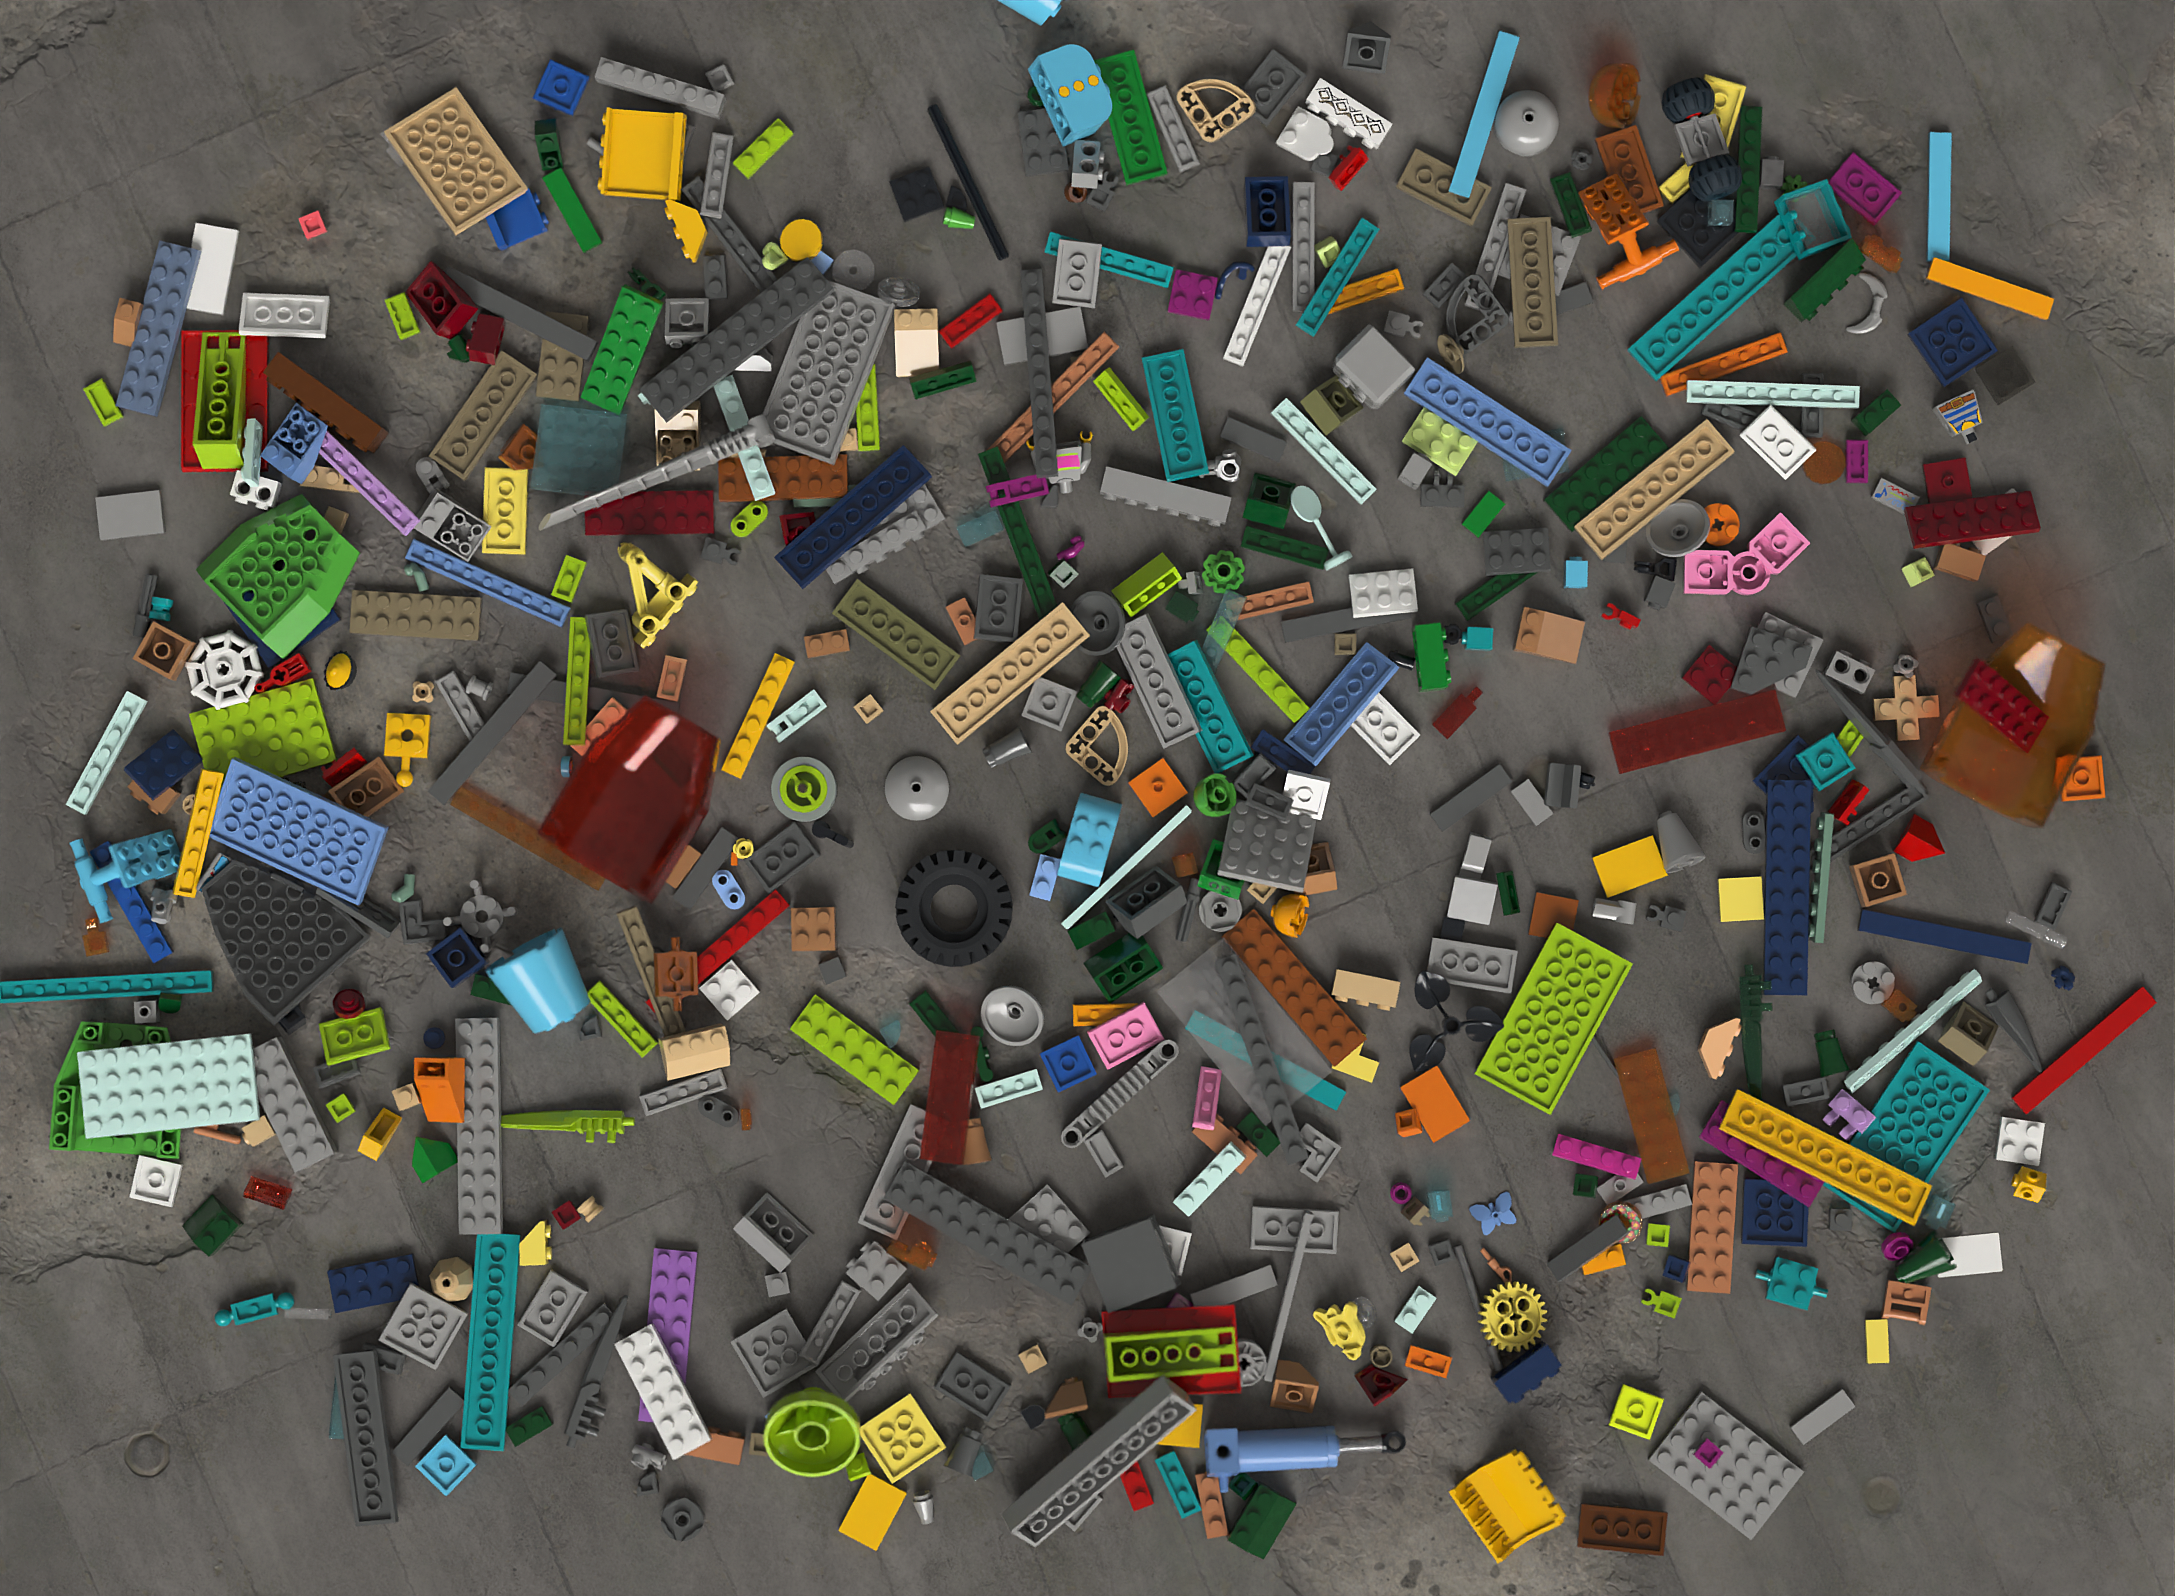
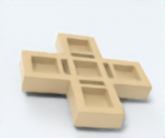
(1905, 708)

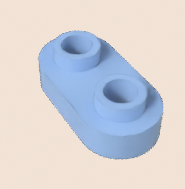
(728, 889)

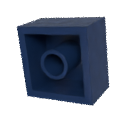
(457, 957)

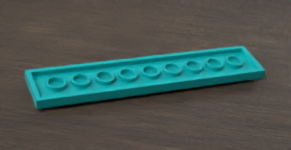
(1714, 300)
(490, 1341)

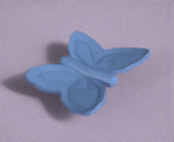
(1494, 1215)

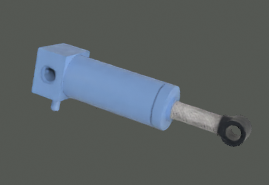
(1285, 1449)

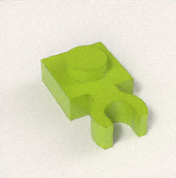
(1665, 1303)

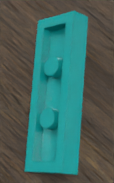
(1178, 1484)

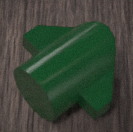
(458, 349)

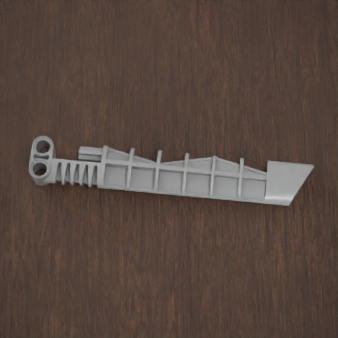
(755, 433)

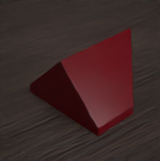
(795, 524)
(1378, 1383)

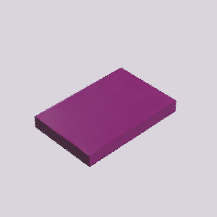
(1863, 189)

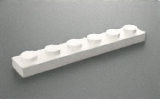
(1256, 304)

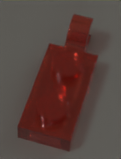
(1456, 713)

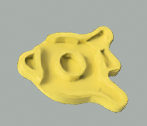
(1343, 1328)

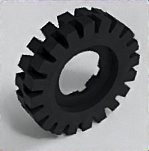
(915, 900)

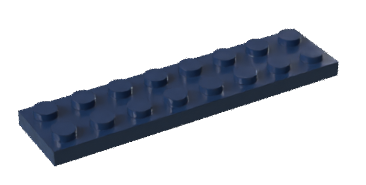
(853, 517)

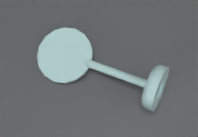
(1308, 508)

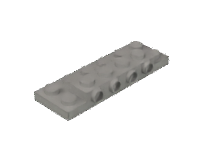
(903, 524)
(878, 1344)

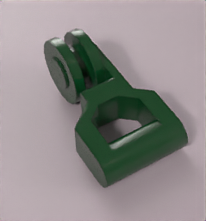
(637, 274)

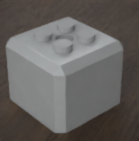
(1371, 368)

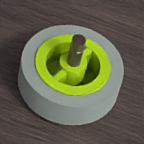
(804, 789)

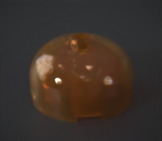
(1609, 89)

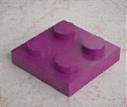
(1192, 295)

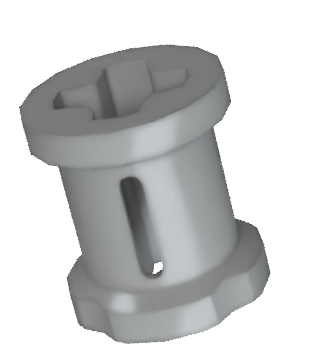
(479, 687)

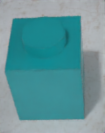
(1477, 638)

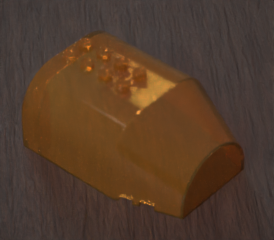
(1988, 767)

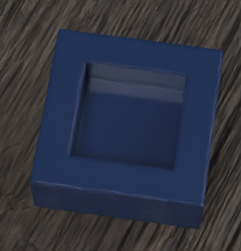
(1676, 1268)

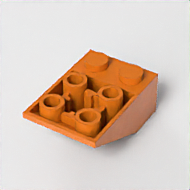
(441, 1087)

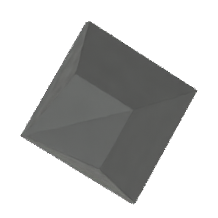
(1367, 49)

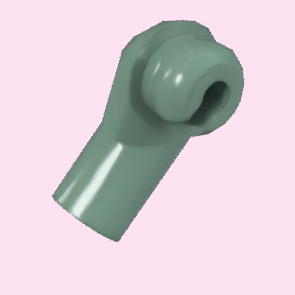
(419, 575)
(405, 891)

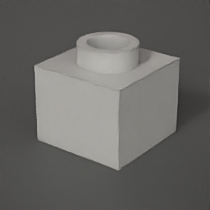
(153, 1009)

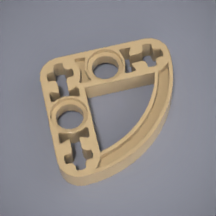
(1209, 120)
(1087, 752)

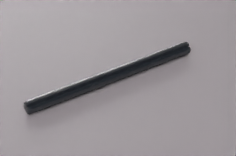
(968, 182)

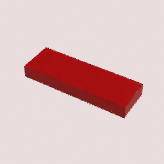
(970, 321)

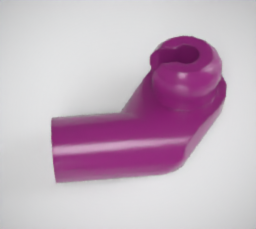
(1072, 551)

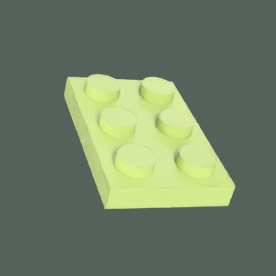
(1439, 441)

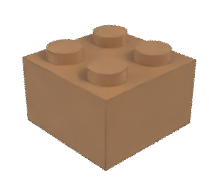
(164, 651)
(1878, 880)
(813, 929)

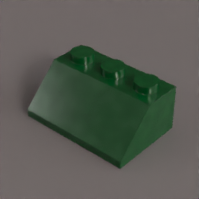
(1123, 966)
(1261, 1521)

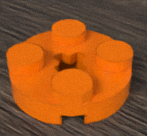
(1730, 524)

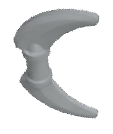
(1874, 319)

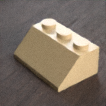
(695, 1051)

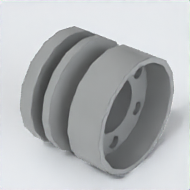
(1254, 1354)

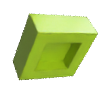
(341, 1108)
(1657, 1234)
(858, 1467)

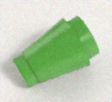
(958, 219)

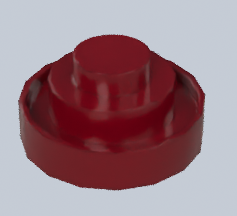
(348, 1003)

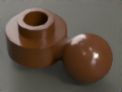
(1080, 193)

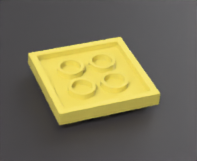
(901, 1438)

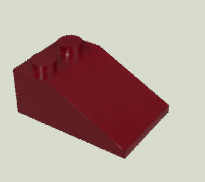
(441, 301)

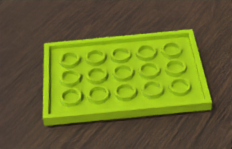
(274, 731)

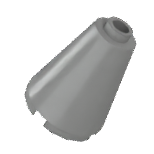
(1677, 843)

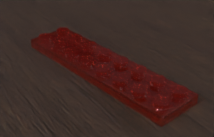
(1697, 731)

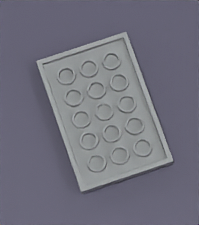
(1743, 1482)

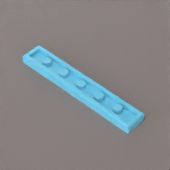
(1939, 196)

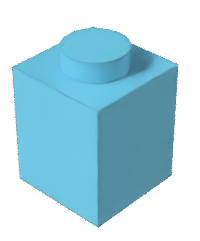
(1575, 573)

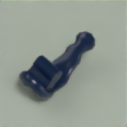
(1241, 274)

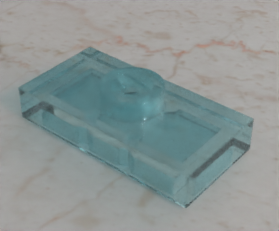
(980, 528)

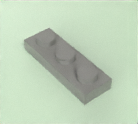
(1662, 1201)

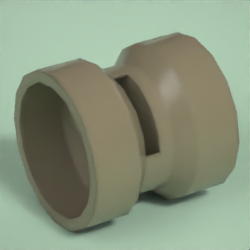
(1378, 1358)

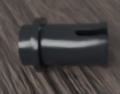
(1402, 660)

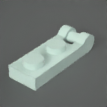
(797, 715)

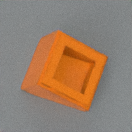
(1408, 1123)

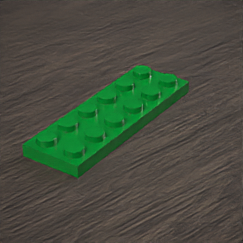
(1131, 119)
(622, 349)

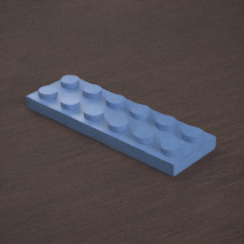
(1341, 704)

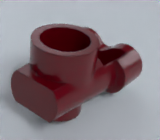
(1117, 698)

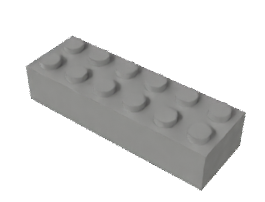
(290, 1106)

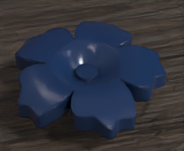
(2063, 978)

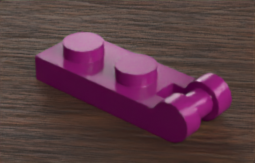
(1017, 490)

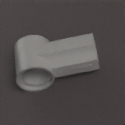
(1618, 911)

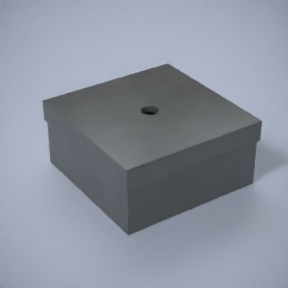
(1131, 1263)

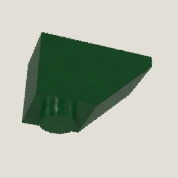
(1091, 930)

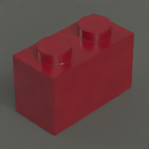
(486, 339)

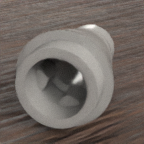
(924, 1505)

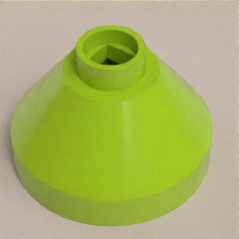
(812, 1433)

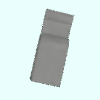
(1475, 855)

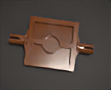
(676, 974)

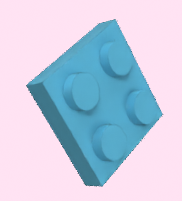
(446, 1465)

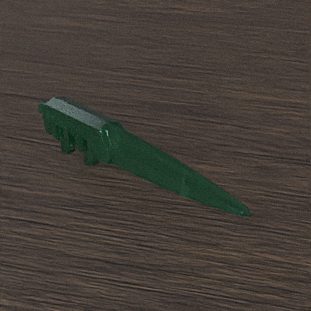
(1751, 1014)

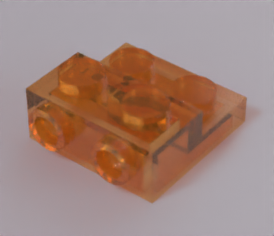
(1885, 257)
(919, 1255)

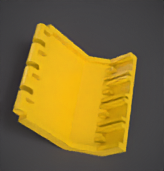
(1507, 1503)

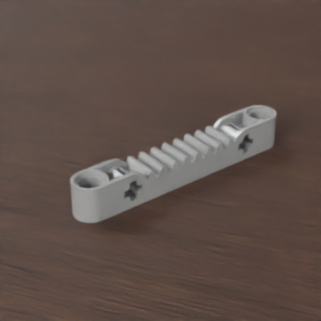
(1119, 1093)

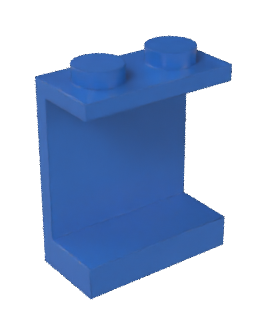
(517, 221)

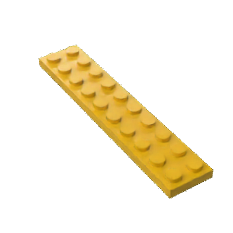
(1825, 1157)

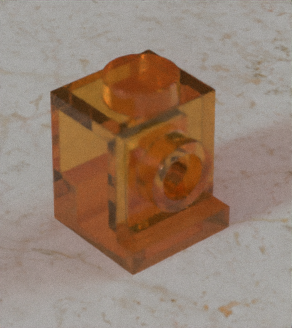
(1184, 865)
(1892, 1006)

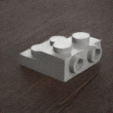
(686, 321)
(875, 1269)

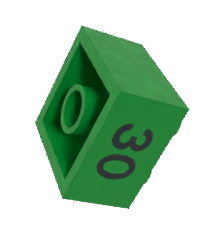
(1216, 883)

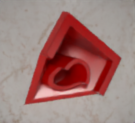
(1919, 840)

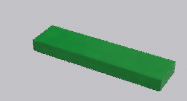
(572, 210)

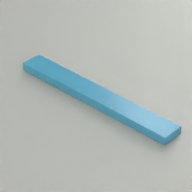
(1484, 114)

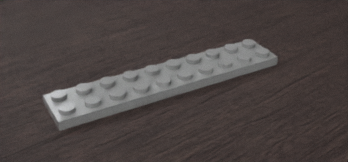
(480, 1134)

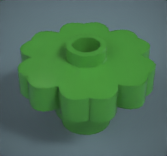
(1226, 561)

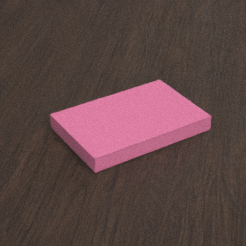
(1125, 1035)

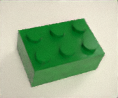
(1431, 657)

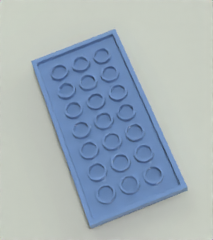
(297, 831)

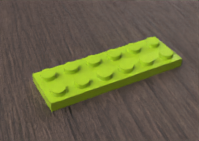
(854, 1049)

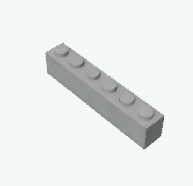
(660, 88)
(1165, 495)

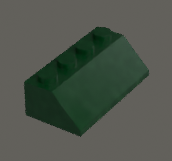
(1826, 281)

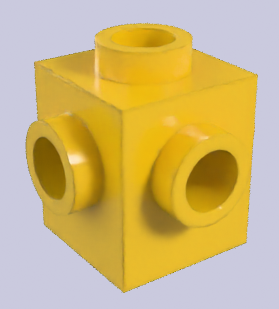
(2029, 1184)

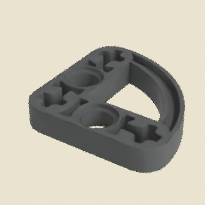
(1488, 312)

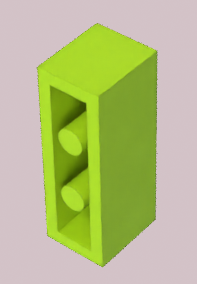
(1146, 584)

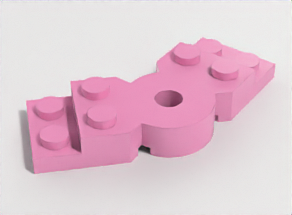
(1767, 553)

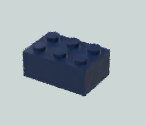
(1267, 211)
(1526, 1372)

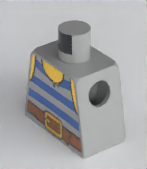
(1960, 416)

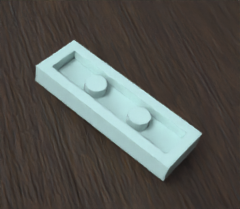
(251, 452)
(1008, 1088)

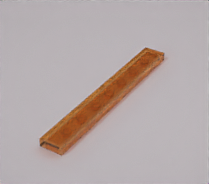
(521, 834)

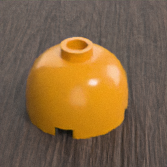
(1289, 914)

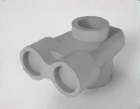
(162, 905)
(644, 1455)

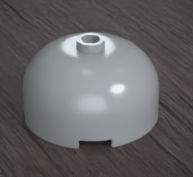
(1523, 136)

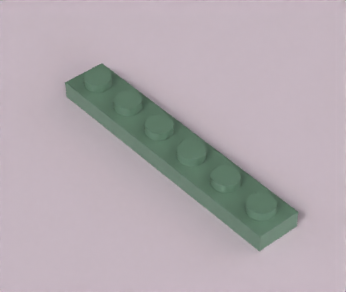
(1821, 869)

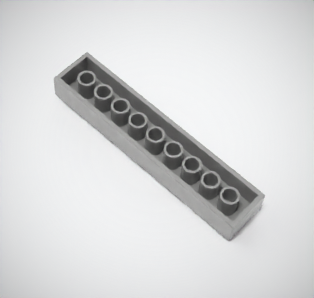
(1098, 1461)

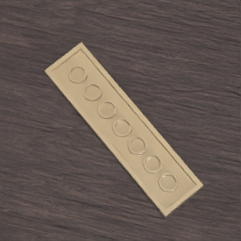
(1654, 489)
(1010, 673)

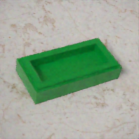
(1483, 514)

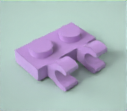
(1852, 1111)

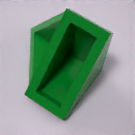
(432, 1158)

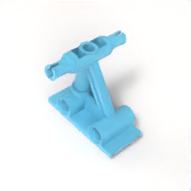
(133, 862)

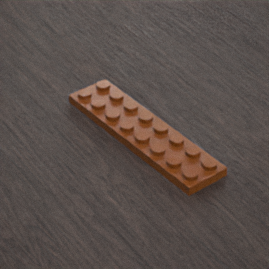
(1294, 988)

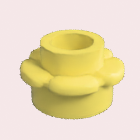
(747, 852)

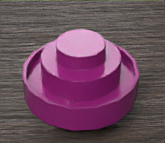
(1896, 1246)

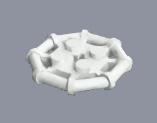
(235, 675)

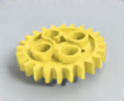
(1494, 1320)

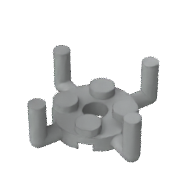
(469, 912)

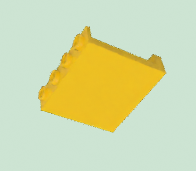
(642, 154)

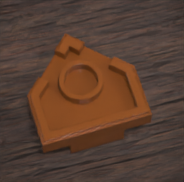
(520, 449)

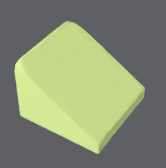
(1327, 251)
(1918, 571)

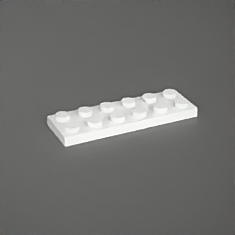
(663, 1391)

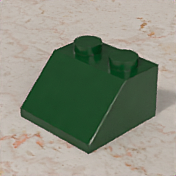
(1268, 500)
(211, 1226)

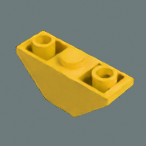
(688, 227)

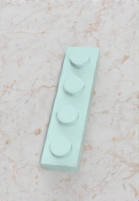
(1209, 1179)

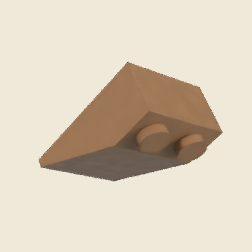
(1548, 635)
(366, 789)

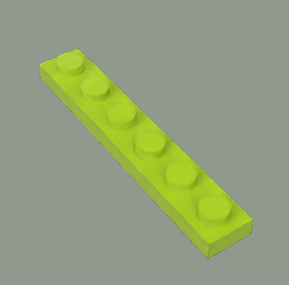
(1265, 677)
(577, 683)

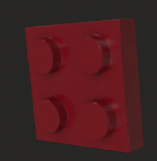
(1710, 675)

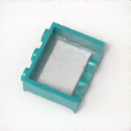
(1813, 219)

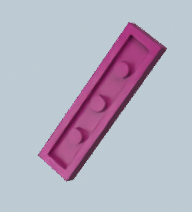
(1596, 1156)

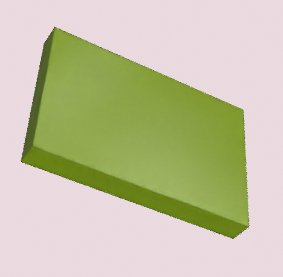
(354, 1037)

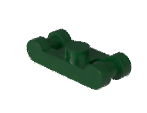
(985, 1073)

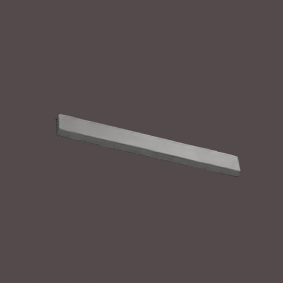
(1287, 1295)

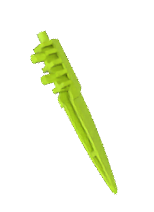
(572, 1120)

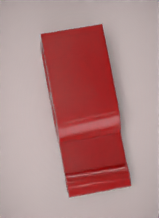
(293, 667)

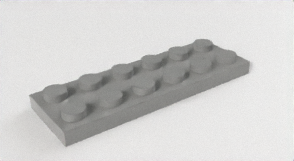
(1157, 682)
(878, 1212)

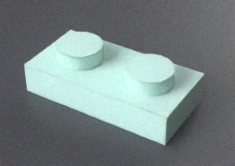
(1415, 1309)

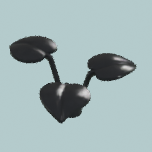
(1480, 1024)

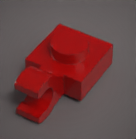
(1626, 620)

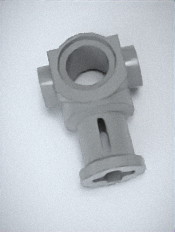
(1219, 467)

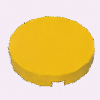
(801, 240)

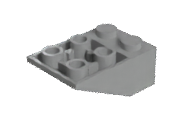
(451, 524)

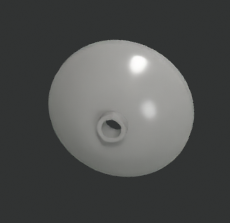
(1678, 518)
(932, 792)
(1005, 1022)

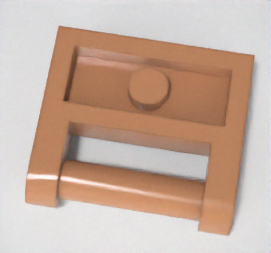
(1909, 1295)

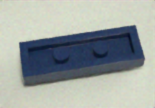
(1281, 754)

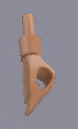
(1493, 1263)

